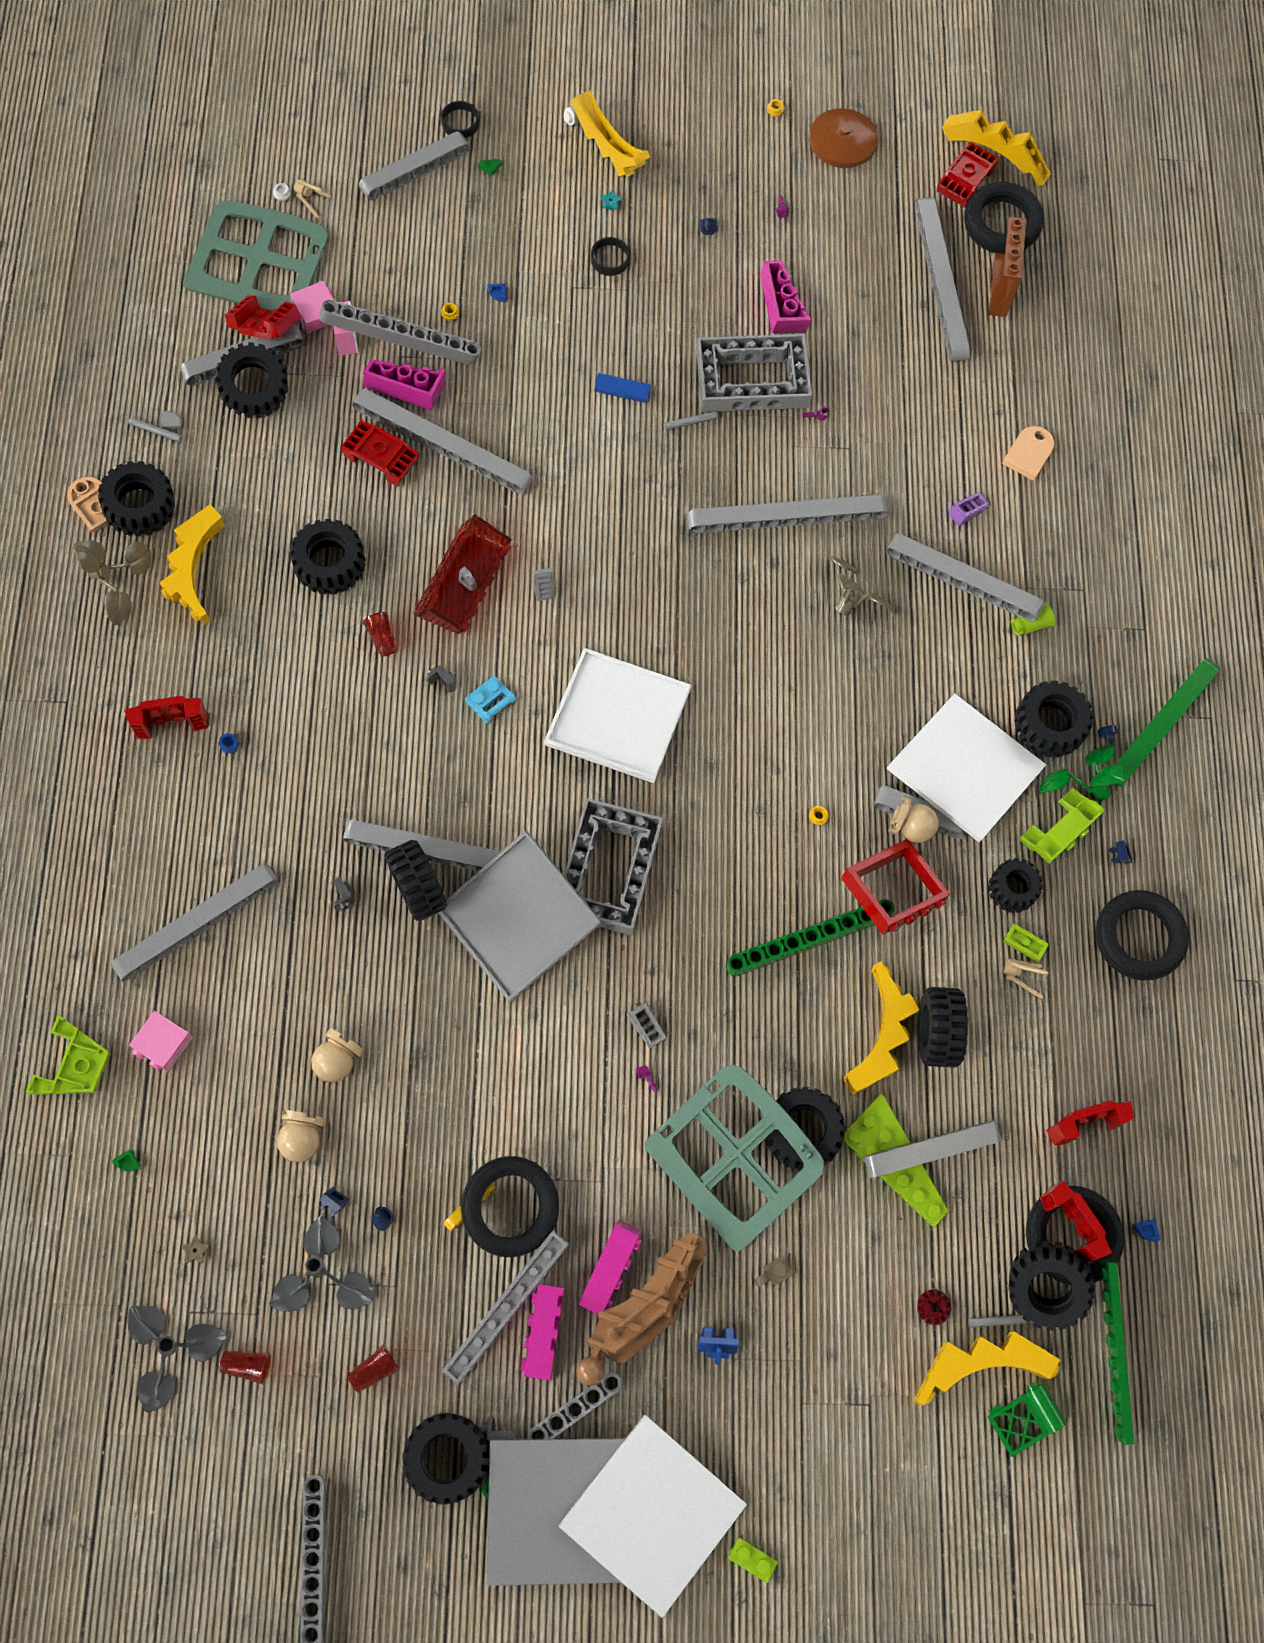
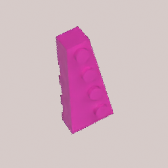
(782, 303)
(405, 383)
(610, 1267)
(544, 1332)

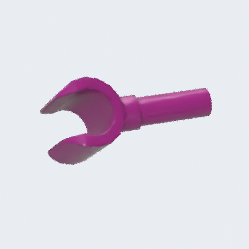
(781, 211)
(819, 414)
(643, 1071)

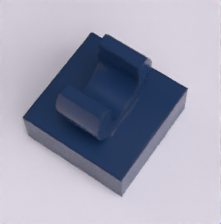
(1123, 853)
(334, 1200)

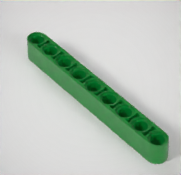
(1167, 717)
(802, 942)

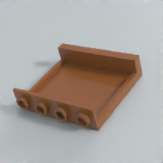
(1008, 268)

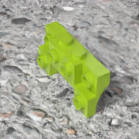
(1062, 835)

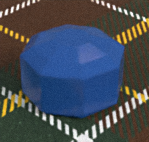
(228, 743)

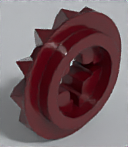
(924, 1308)

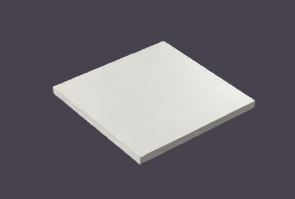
(618, 715)
(966, 767)
(652, 1515)

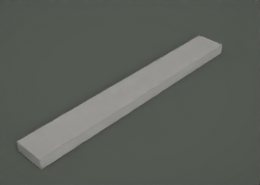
(505, 1307)

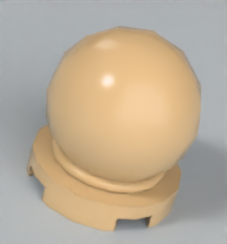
(915, 821)
(334, 1059)
(299, 1136)

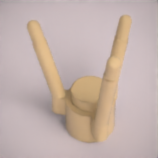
(305, 189)
(1014, 967)

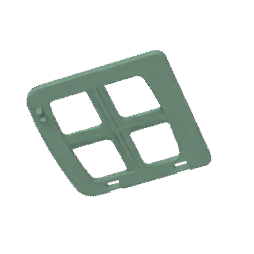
(257, 254)
(736, 1154)

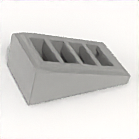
(544, 584)
(652, 1021)

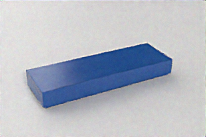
(622, 388)

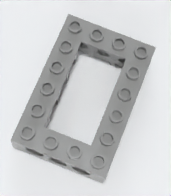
(748, 350)
(623, 821)

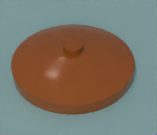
(843, 138)

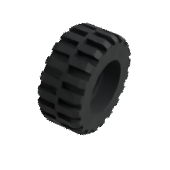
(252, 357)
(134, 477)
(323, 535)
(1066, 700)
(416, 880)
(942, 1027)
(830, 1114)
(1047, 1311)
(414, 1458)

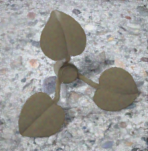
(89, 557)
(847, 600)

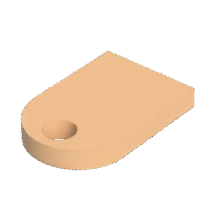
(1029, 453)
(87, 502)

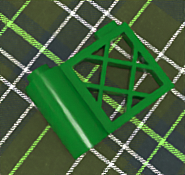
(1042, 1409)

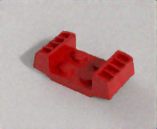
(967, 173)
(261, 323)
(380, 451)
(165, 710)
(1114, 1115)
(1086, 1223)

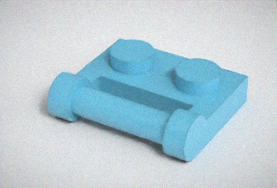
(486, 695)

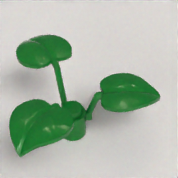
(1109, 775)

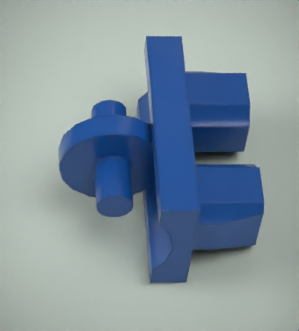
(718, 1347)

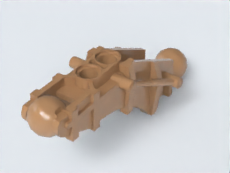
(647, 1313)

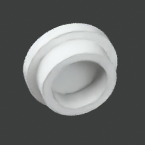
(570, 116)
(281, 192)

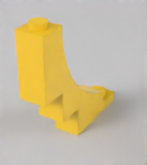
(1017, 148)
(954, 1364)

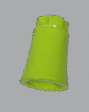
(1045, 620)

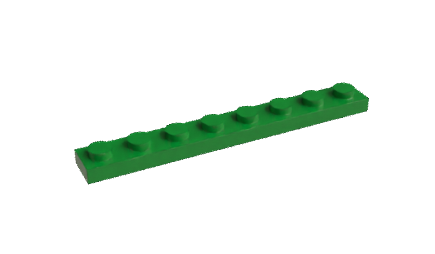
(1117, 1358)

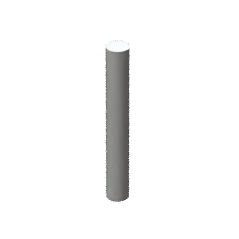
(690, 420)
(154, 429)
(996, 1321)

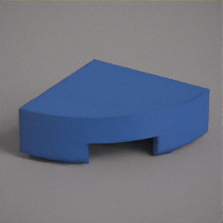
(497, 292)
(1148, 1230)

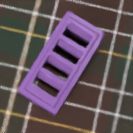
(960, 516)

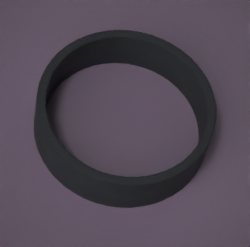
(460, 105)
(614, 242)

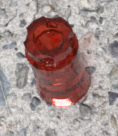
(381, 633)
(246, 1365)
(373, 1369)

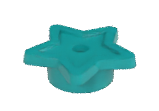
(610, 204)

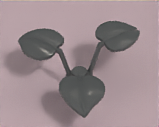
(319, 1240)
(147, 1322)

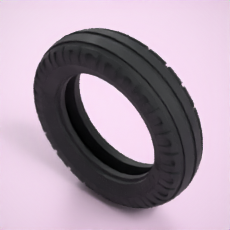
(1002, 192)
(1165, 911)
(475, 1191)
(1105, 1214)

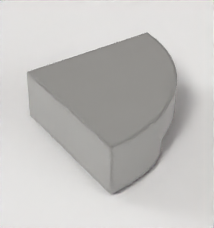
(171, 421)
(467, 579)

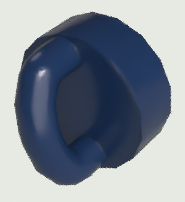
(708, 222)
(1108, 731)
(382, 1218)

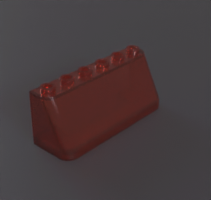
(446, 599)

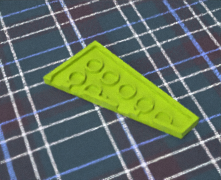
(879, 1131)

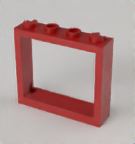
(870, 904)

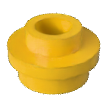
(775, 108)
(449, 307)
(818, 810)

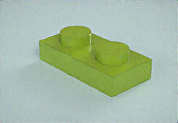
(1025, 942)
(752, 1560)

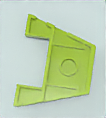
(79, 1068)

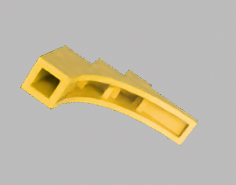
(596, 126)
(192, 538)
(892, 1035)

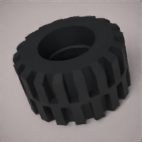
(1022, 872)

